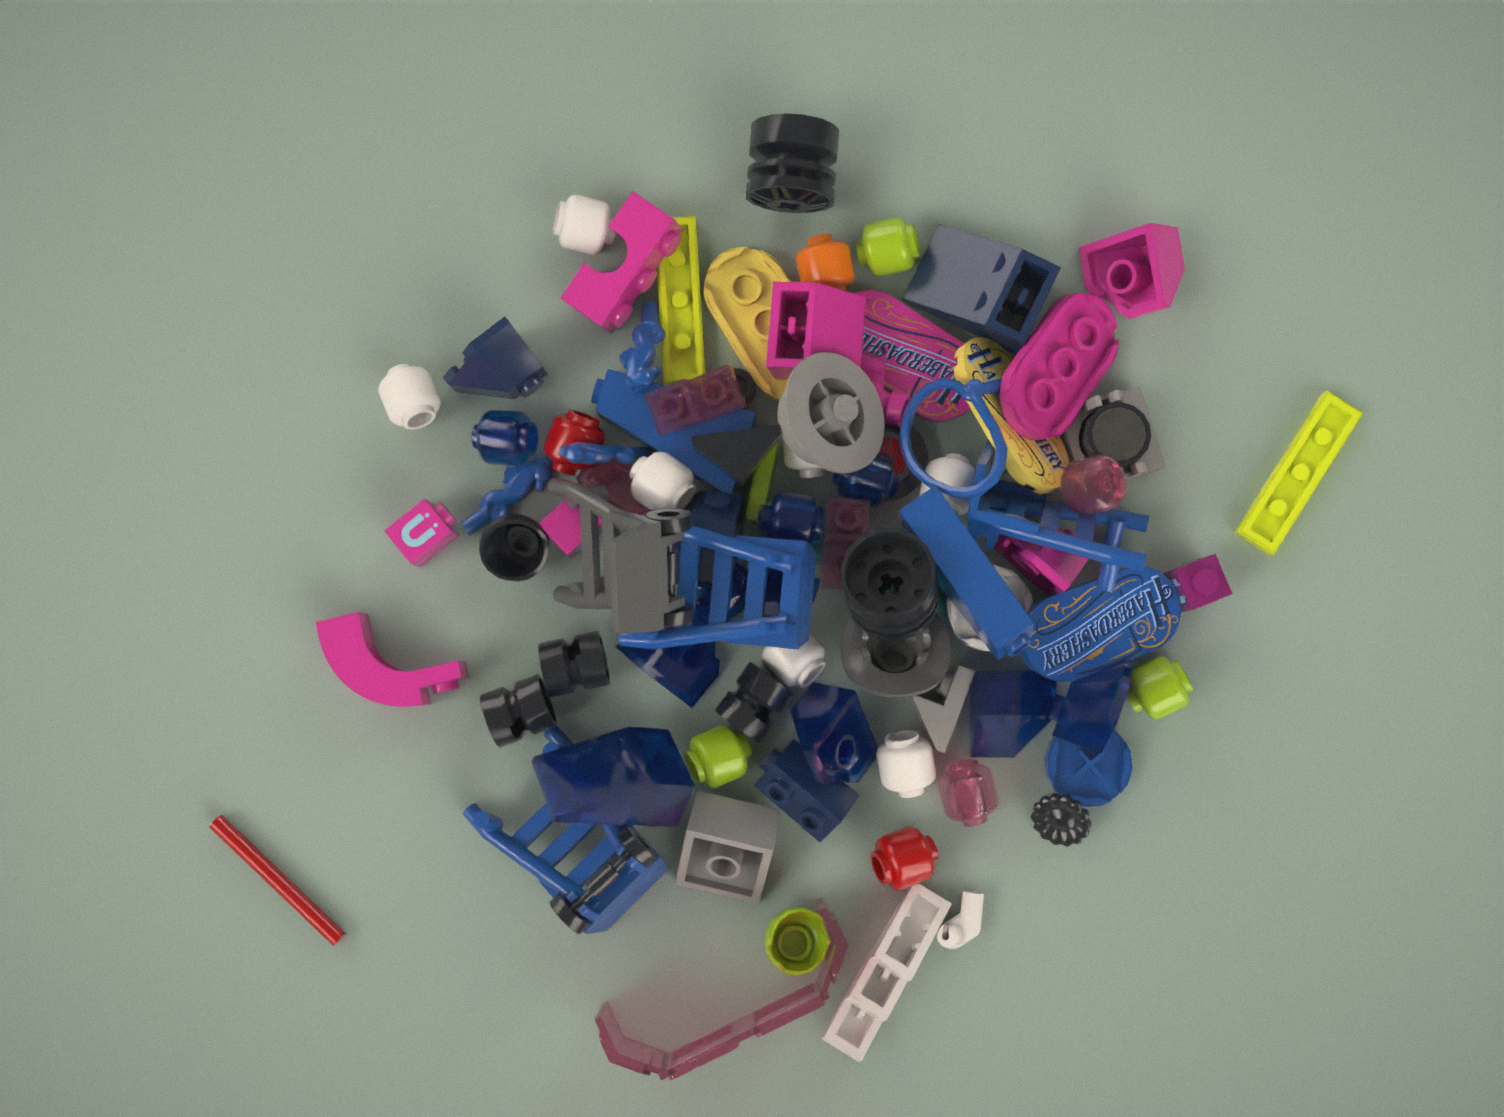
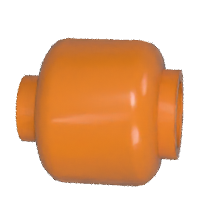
(826, 262)

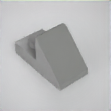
(940, 719)

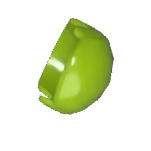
(796, 941)

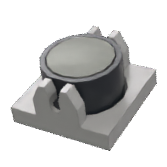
(1118, 430)

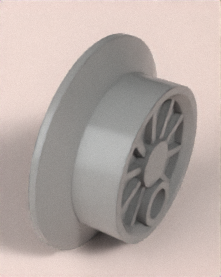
(831, 414)

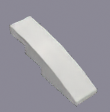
(886, 971)

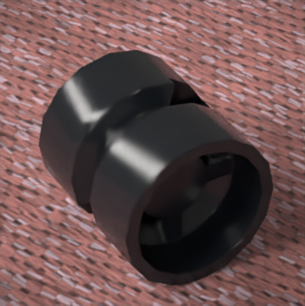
(573, 664)
(754, 702)
(518, 710)

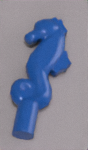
(639, 360)
(594, 453)
(518, 484)

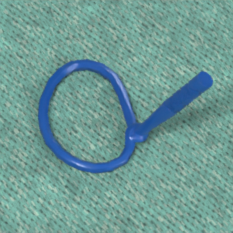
(972, 392)

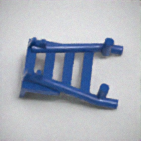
(1003, 512)
(786, 630)

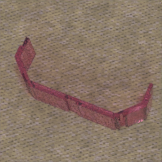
(648, 1059)

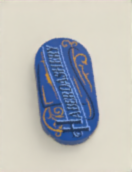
(1099, 628)

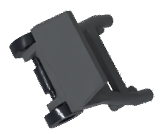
(637, 564)

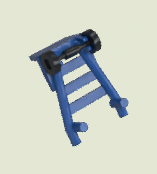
(613, 889)

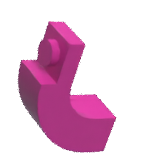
(358, 664)

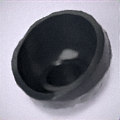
(514, 547)

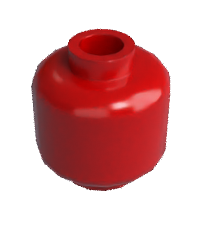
(570, 429)
(904, 858)

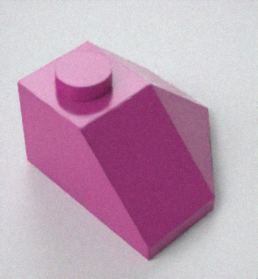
(1135, 268)
(1045, 567)

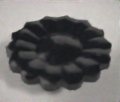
(1061, 819)

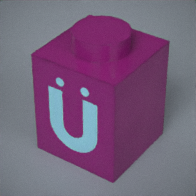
(1199, 582)

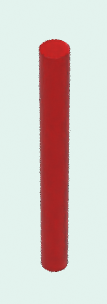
(277, 880)

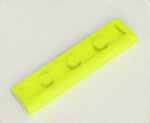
(681, 308)
(1298, 473)

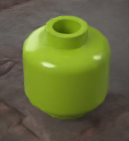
(888, 246)
(1159, 687)
(718, 756)

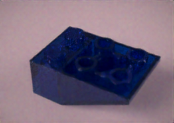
(617, 779)

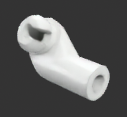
(964, 925)

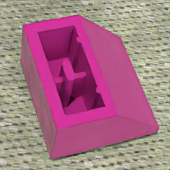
(813, 320)

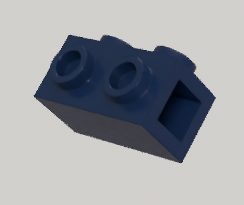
(793, 789)

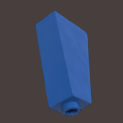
(631, 414)
(968, 575)

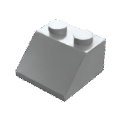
(728, 847)

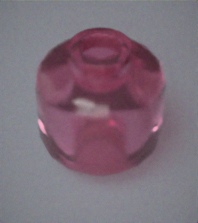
(1093, 484)
(968, 792)

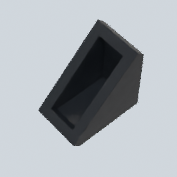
(738, 451)

